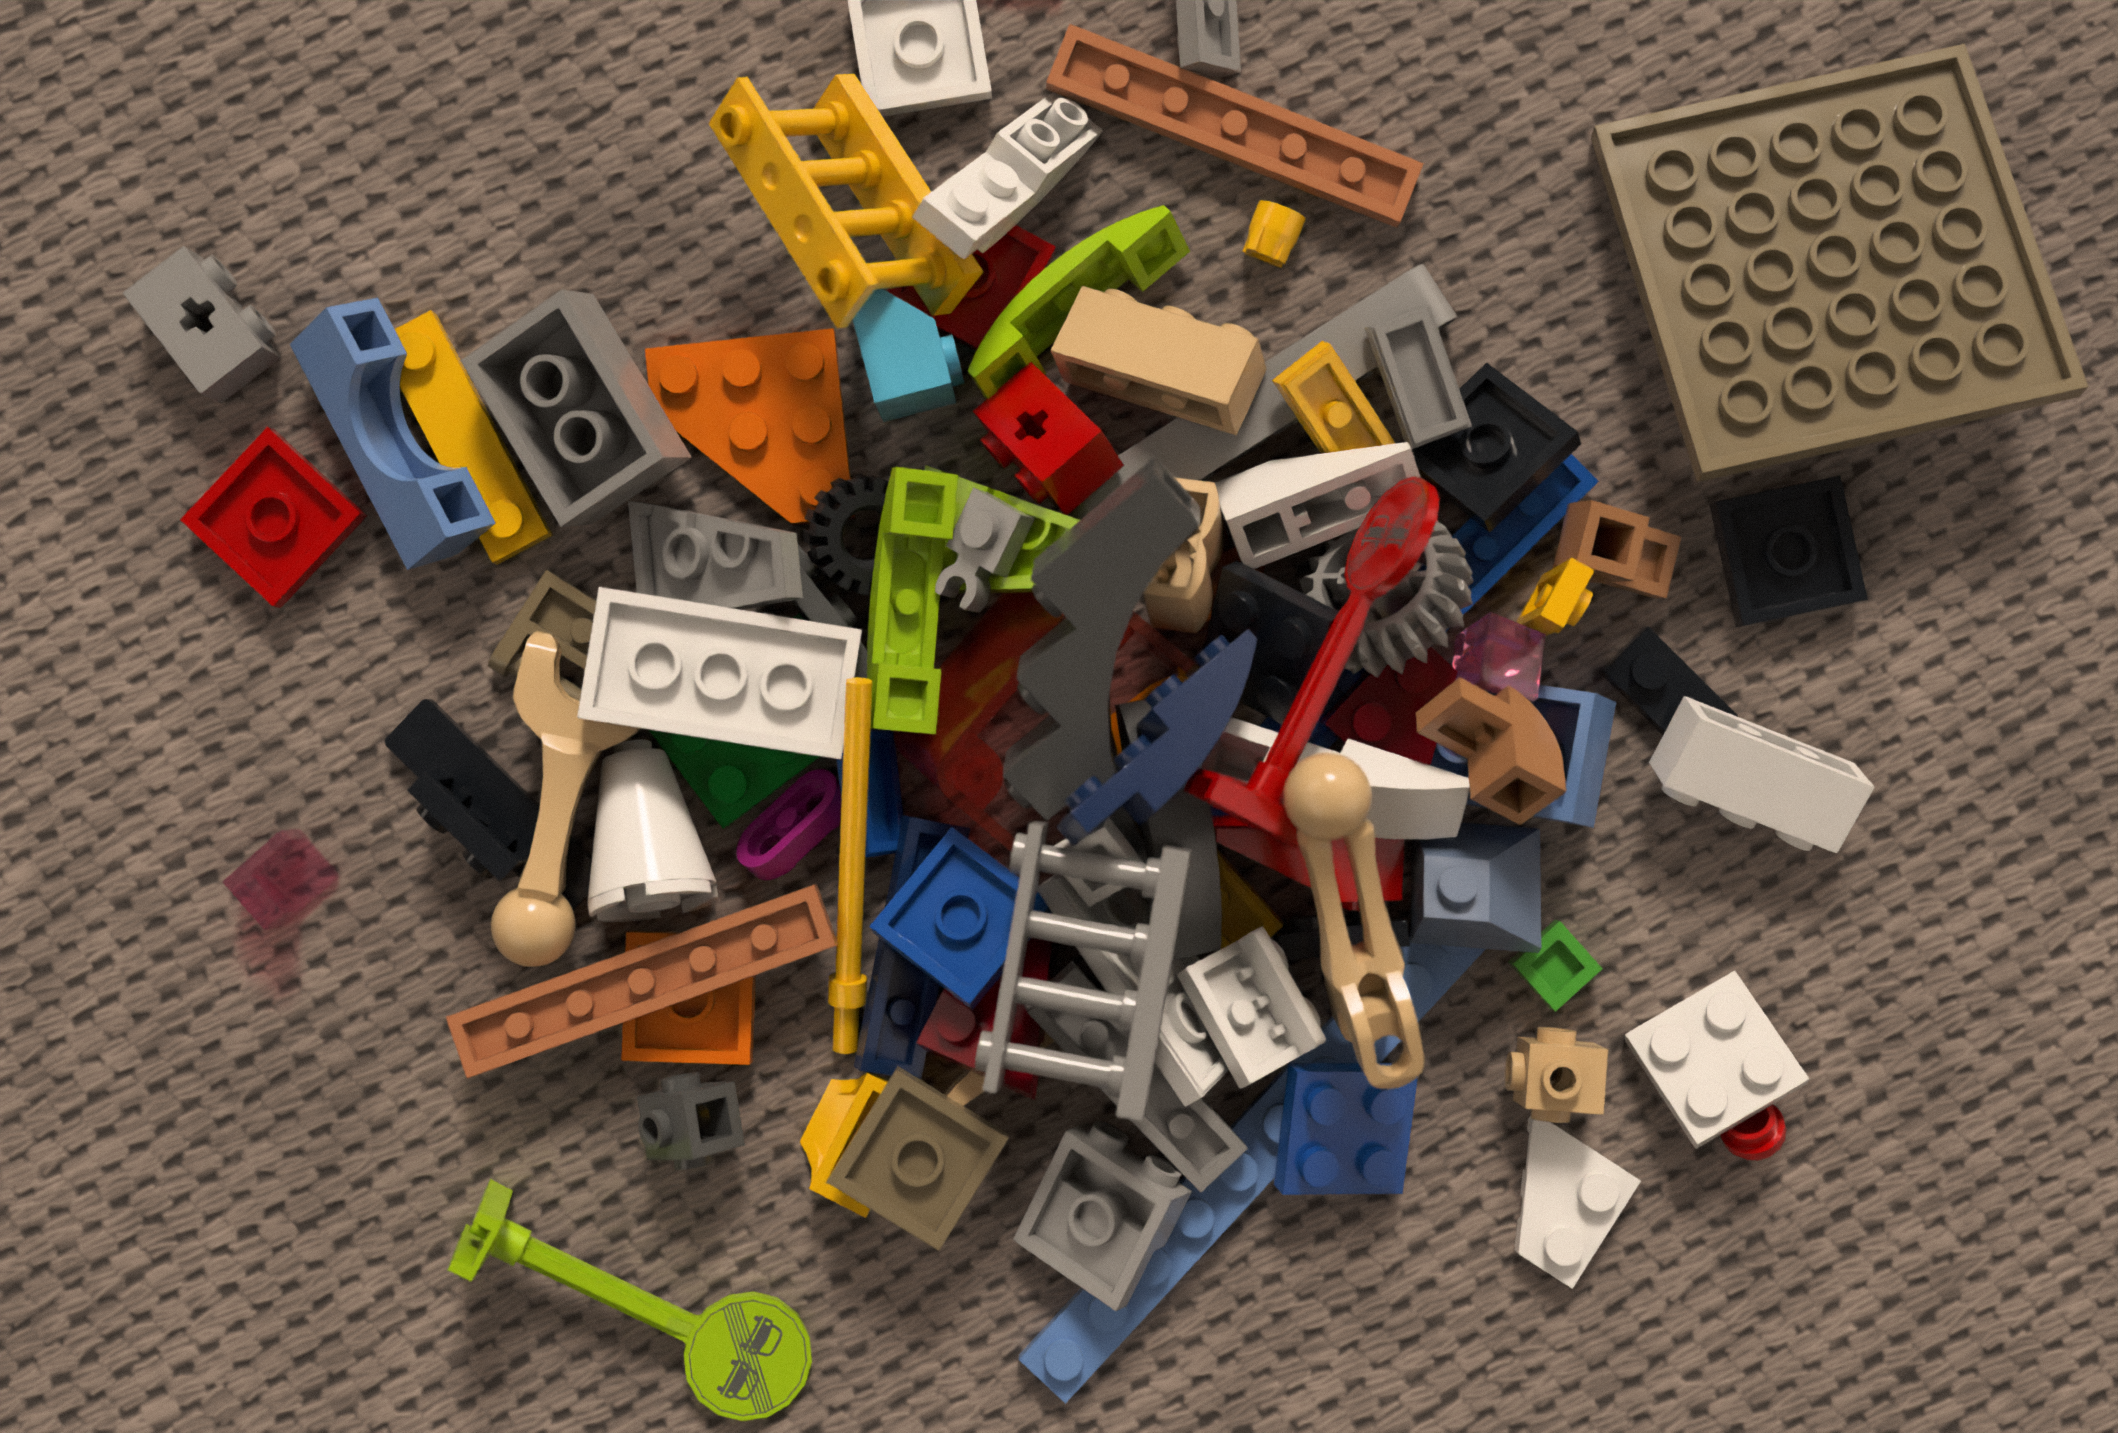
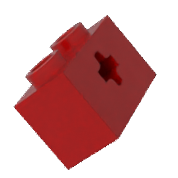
(1048, 439)

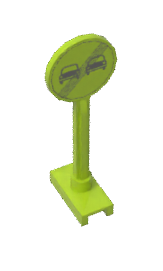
(739, 1355)

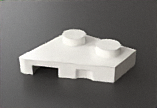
(1567, 1201)

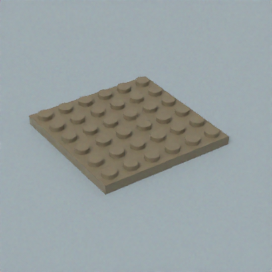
(1835, 263)

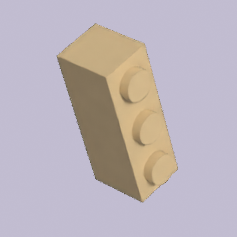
(1160, 358)

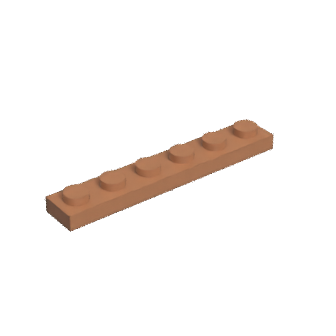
(1233, 125)
(641, 981)

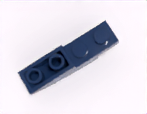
(1182, 730)

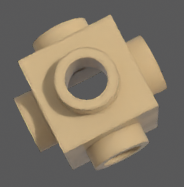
(1579, 1078)

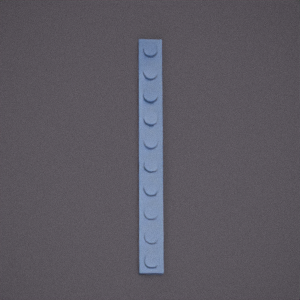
(1088, 1329)

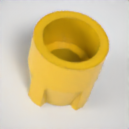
(1273, 232)

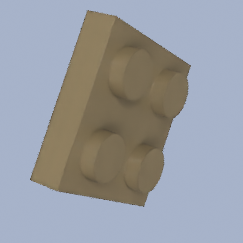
(918, 1158)

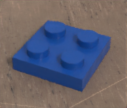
(955, 917)
(1342, 1132)

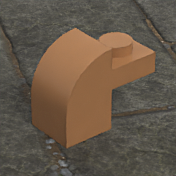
(1618, 548)
(1507, 745)

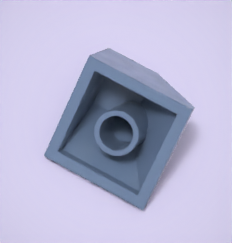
(1478, 889)

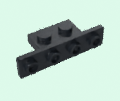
(475, 799)

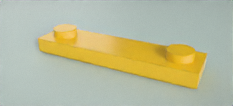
(466, 436)

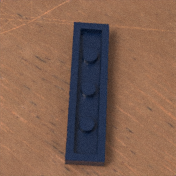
(899, 992)

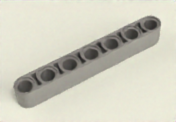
(1198, 450)

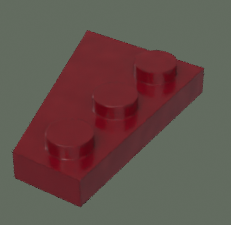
(956, 1029)

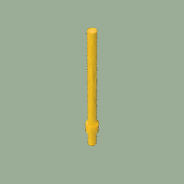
(847, 984)

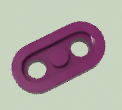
(791, 825)

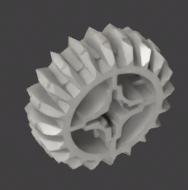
(1410, 614)

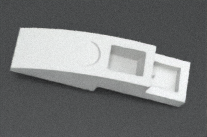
(1010, 177)
(1407, 795)

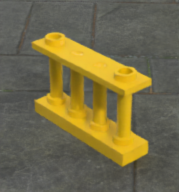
(878, 173)

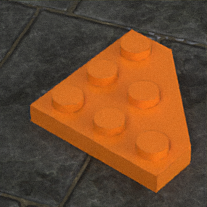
(761, 411)

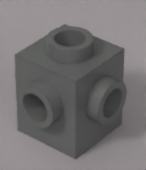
(690, 1120)

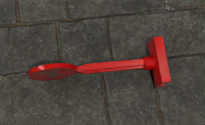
(1376, 563)

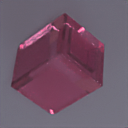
(1500, 654)
(281, 878)

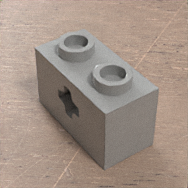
(172, 306)

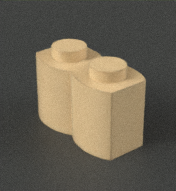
(1182, 587)

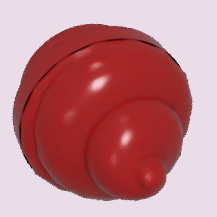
(1757, 1136)

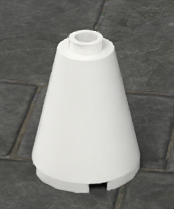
(645, 841)

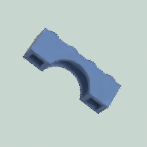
(356, 374)

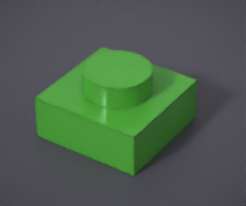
(1558, 968)

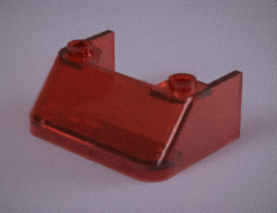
(977, 685)

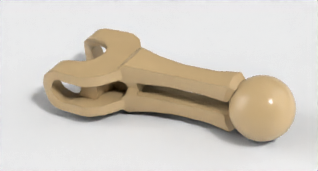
(535, 920)
(1364, 982)

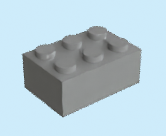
(575, 408)

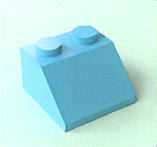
(905, 358)

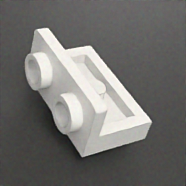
(1252, 1007)

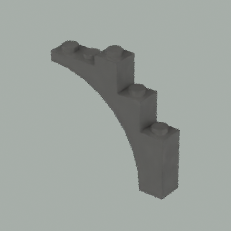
(1095, 582)

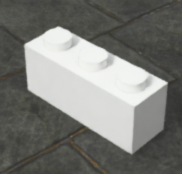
(1759, 777)

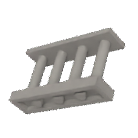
(1135, 1011)

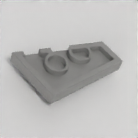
(712, 558)

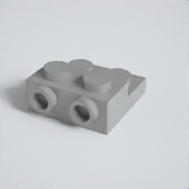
(1102, 1212)

